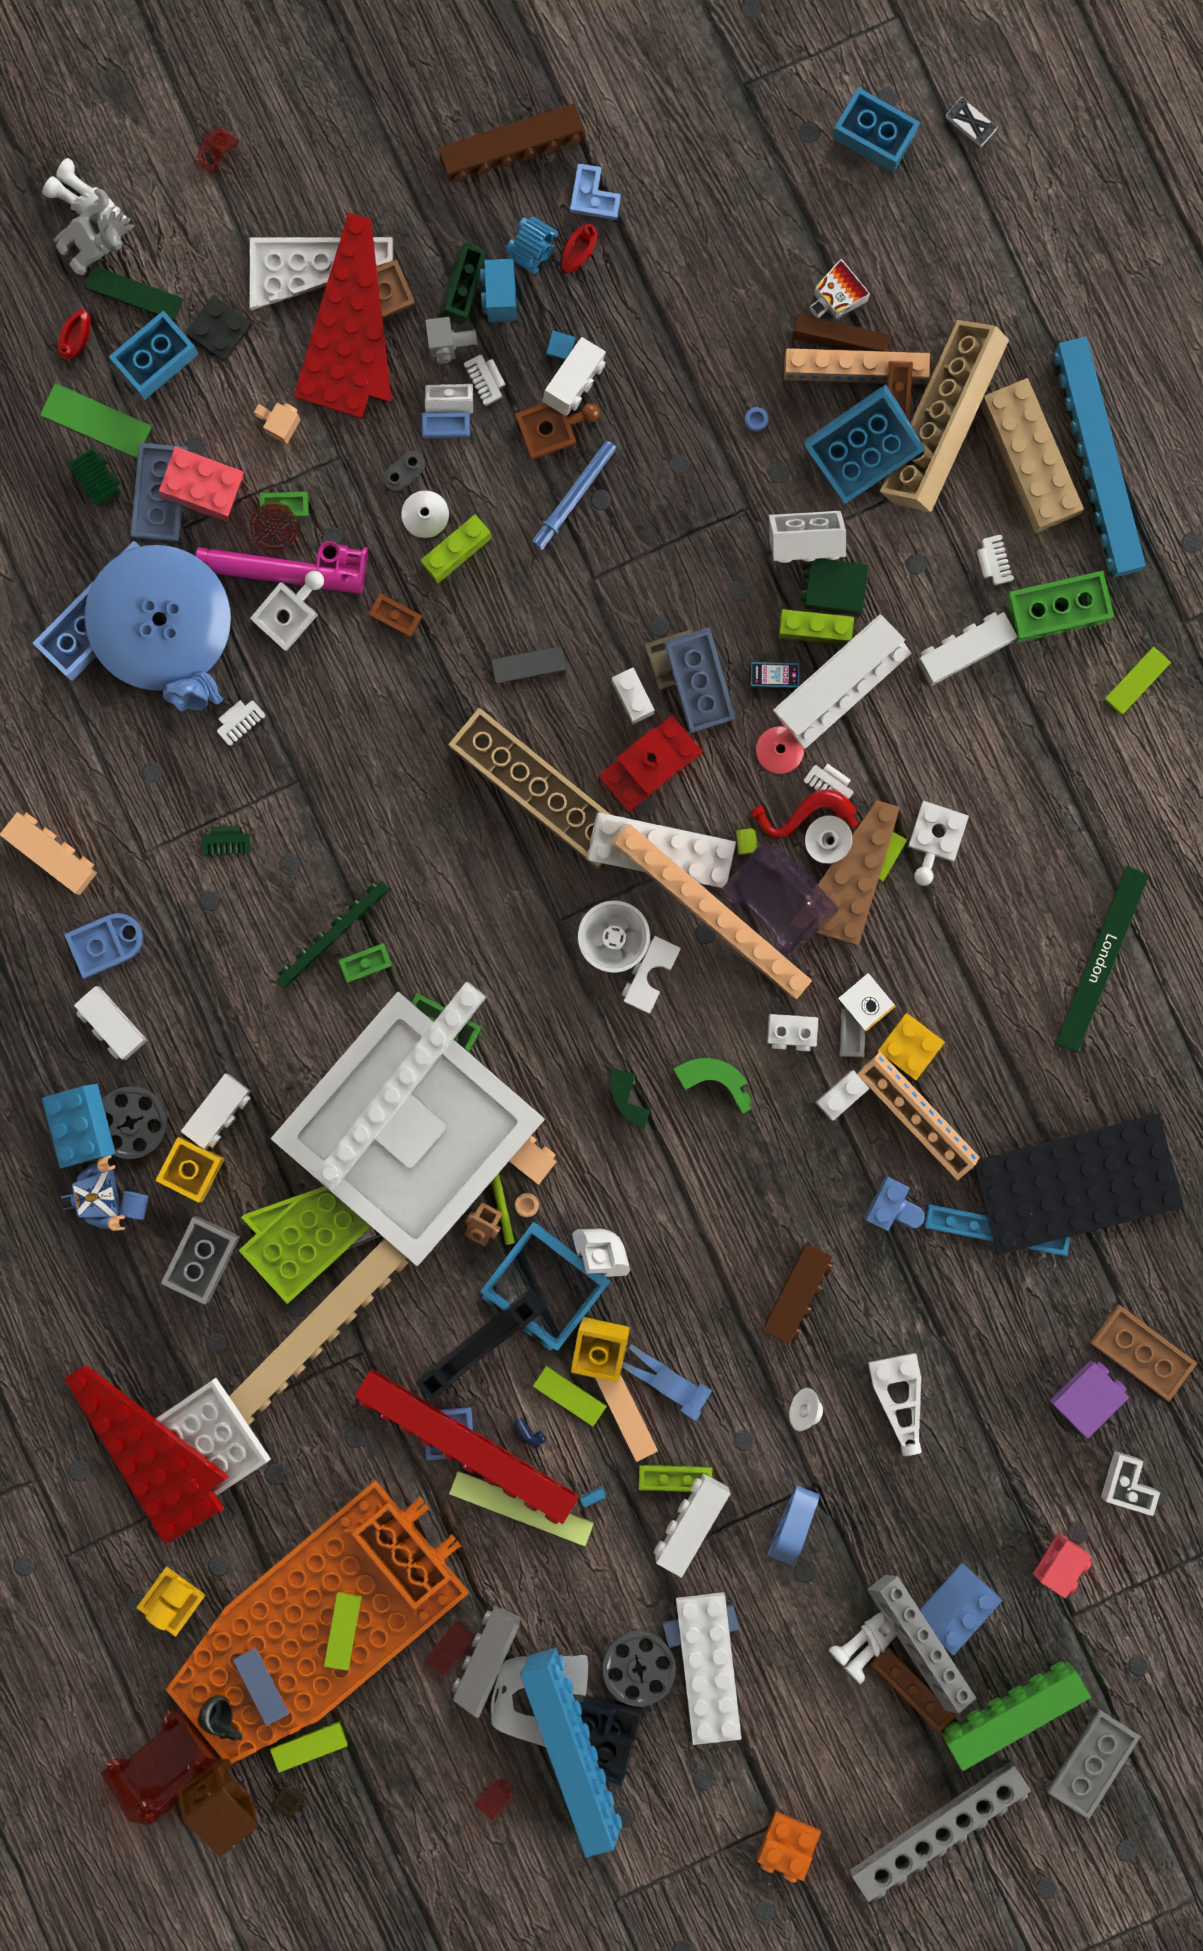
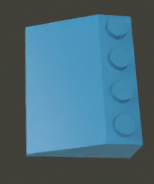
(864, 444)

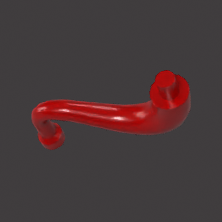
(821, 799)

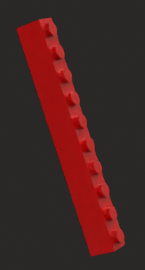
(466, 1446)

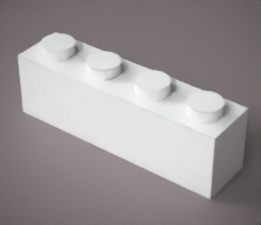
(967, 648)
(692, 1524)

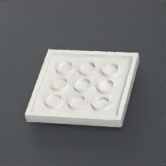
(218, 1432)

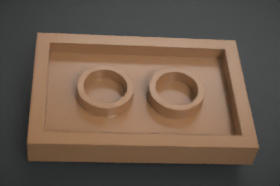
(393, 289)

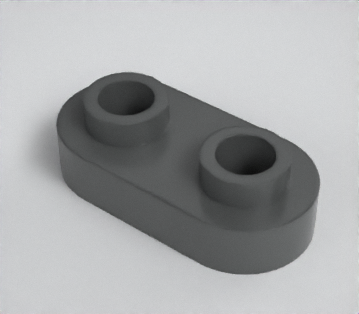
(404, 471)

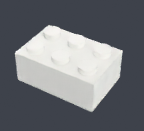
(807, 536)

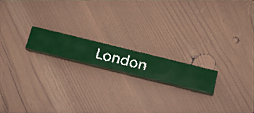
(1102, 959)

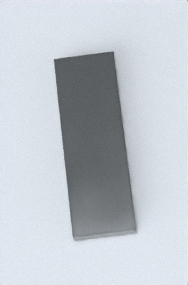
(528, 665)

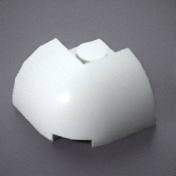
(601, 1252)

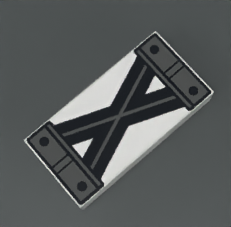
(971, 122)

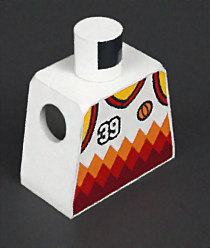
(839, 292)

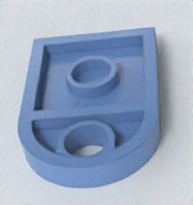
(103, 943)

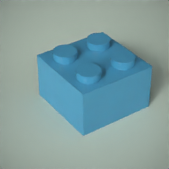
(500, 293)

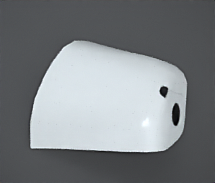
(518, 1724)

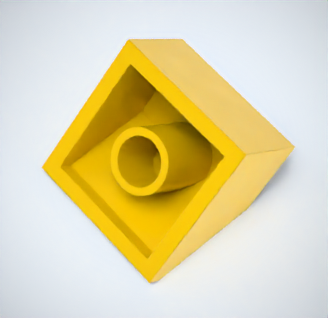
(600, 1349)

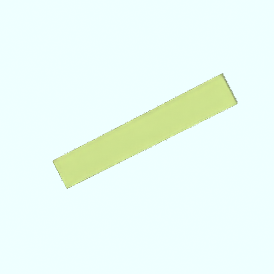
(493, 1498)

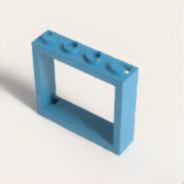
(547, 1339)

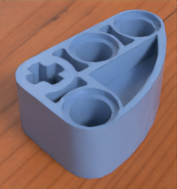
(793, 1526)

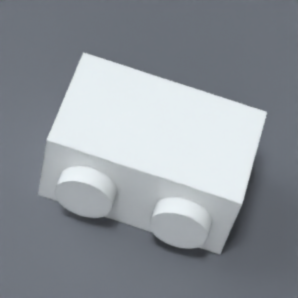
(632, 696)
(842, 1095)

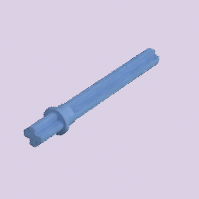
(555, 520)

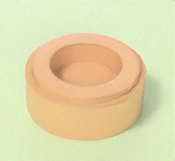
(527, 1205)

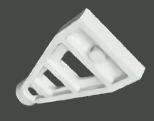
(896, 1370)

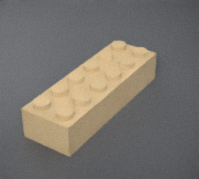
(1031, 455)

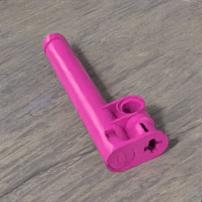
(341, 573)

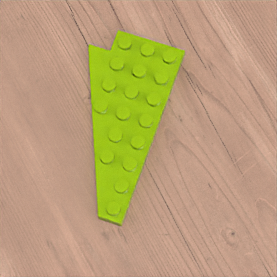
(300, 1239)

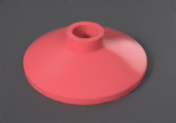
(772, 760)

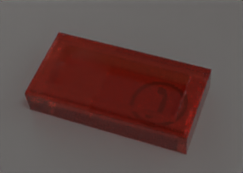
(449, 1648)

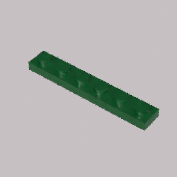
(325, 940)

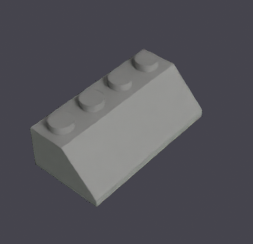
(486, 1660)

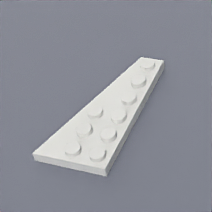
(297, 265)

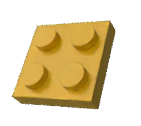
(911, 1046)

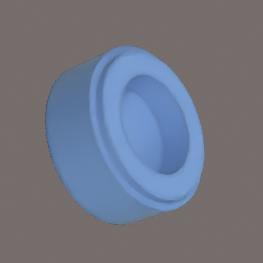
(756, 419)

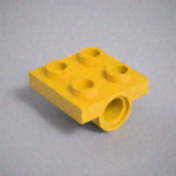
(170, 1602)

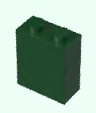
(835, 586)

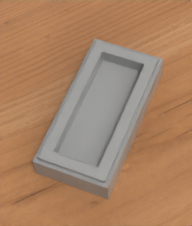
(851, 1036)

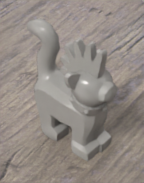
(83, 235)

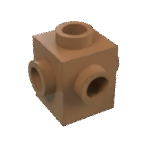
(483, 1224)

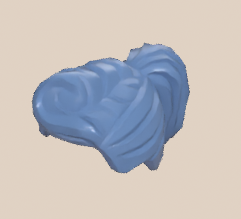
(192, 692)

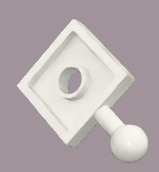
(285, 599)
(924, 840)

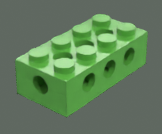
(1066, 592)

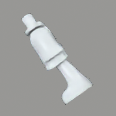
(54, 189)
(879, 1636)

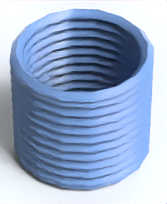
(133, 1205)

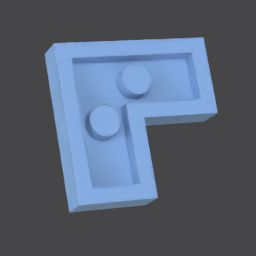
(587, 197)

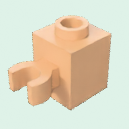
(280, 422)

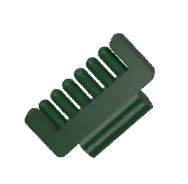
(225, 835)

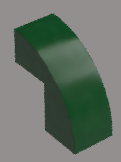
(621, 1087)

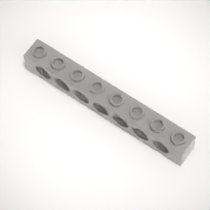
(942, 1818)

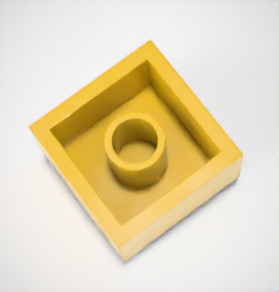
(190, 1169)

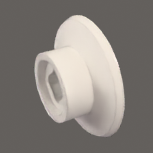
(805, 1410)

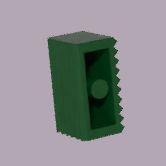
(94, 476)

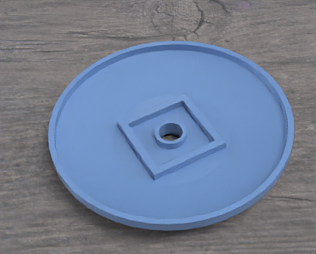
(151, 582)

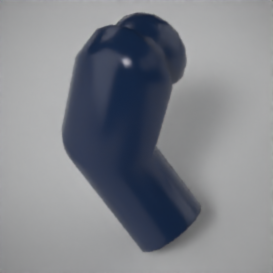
(527, 1436)

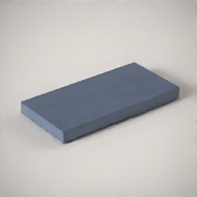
(154, 516)
(699, 680)

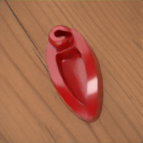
(578, 248)
(74, 334)

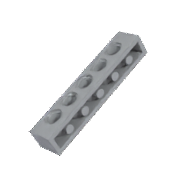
(921, 1643)

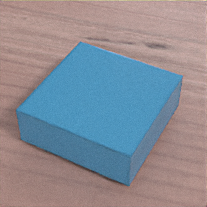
(560, 345)
(593, 1496)

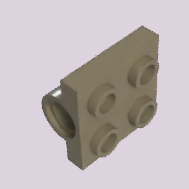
(660, 663)

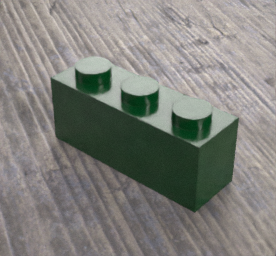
(462, 283)

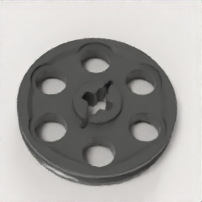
(141, 1128)
(646, 1658)

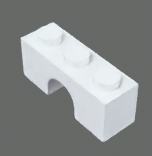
(640, 993)

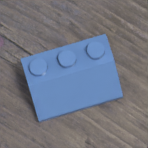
(959, 1608)

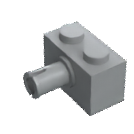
(444, 341)

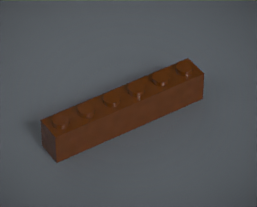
(511, 143)

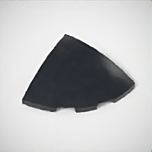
(612, 1732)

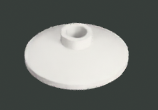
(428, 525)
(818, 835)

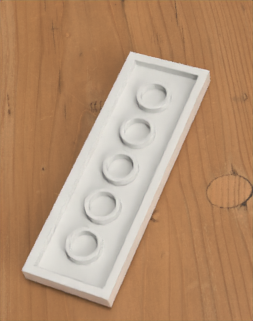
(699, 855)
(708, 1668)

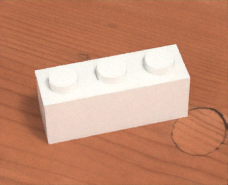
(574, 377)
(109, 1023)
(216, 1112)

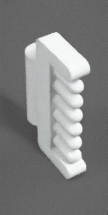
(491, 378)
(989, 562)
(236, 716)
(831, 777)

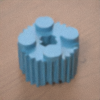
(532, 244)

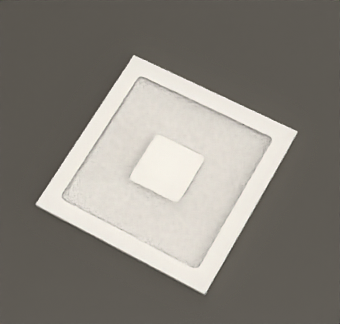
(434, 1149)

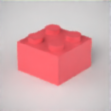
(1062, 1566)

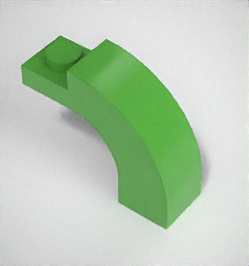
(715, 1070)

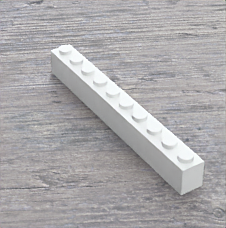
(400, 1085)

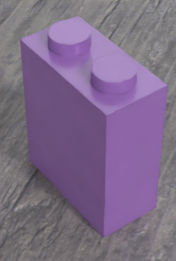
(1090, 1398)

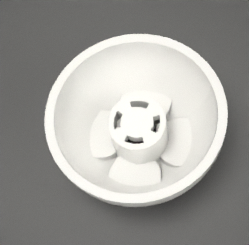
(606, 925)

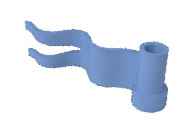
(671, 1384)

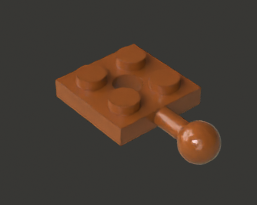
(561, 435)

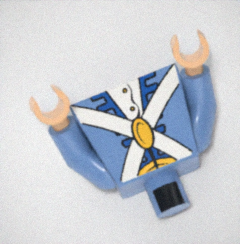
(96, 1196)

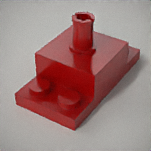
(650, 763)

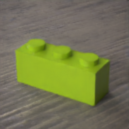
(456, 549)
(815, 627)

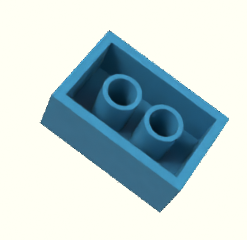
(875, 130)
(153, 355)
(78, 1125)

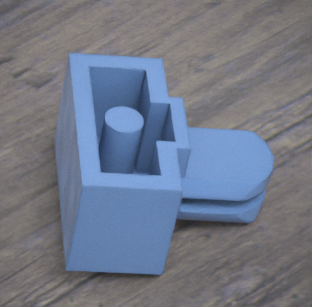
(892, 1206)

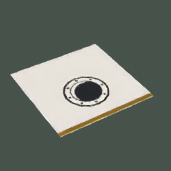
(867, 1002)

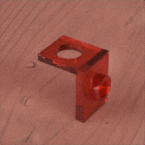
(217, 144)

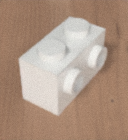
(792, 1030)

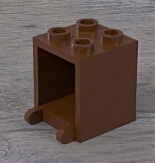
(217, 1808)

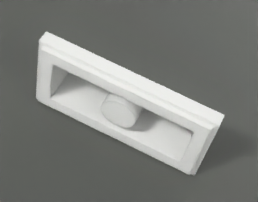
(449, 398)

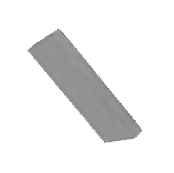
(1093, 1764)

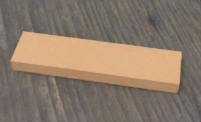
(628, 1418)

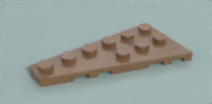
(855, 877)

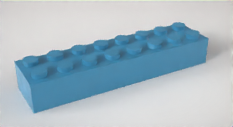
(571, 1752)

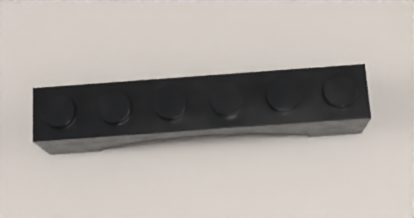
(480, 1343)

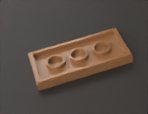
(1143, 1353)

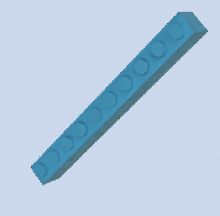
(1099, 457)

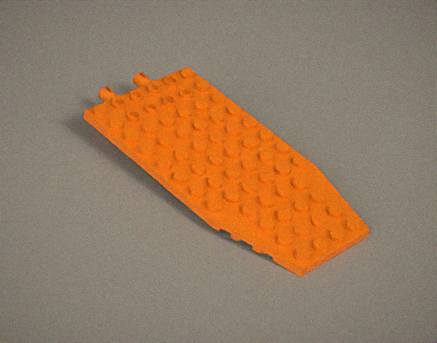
(289, 1612)

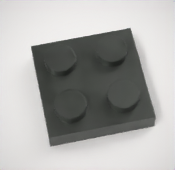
(218, 328)

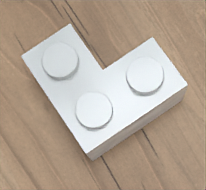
(1122, 1485)

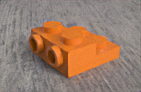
(788, 1847)

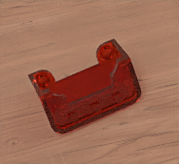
(152, 1776)

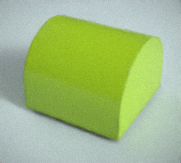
(746, 841)

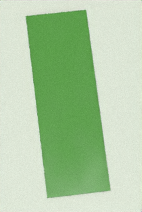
(95, 420)

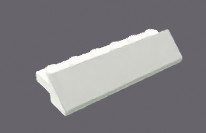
(842, 681)

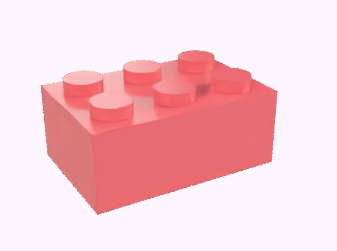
(201, 484)

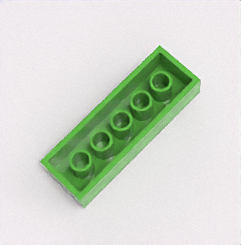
(1015, 1714)

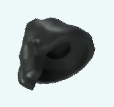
(217, 1717)

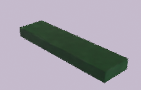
(132, 292)

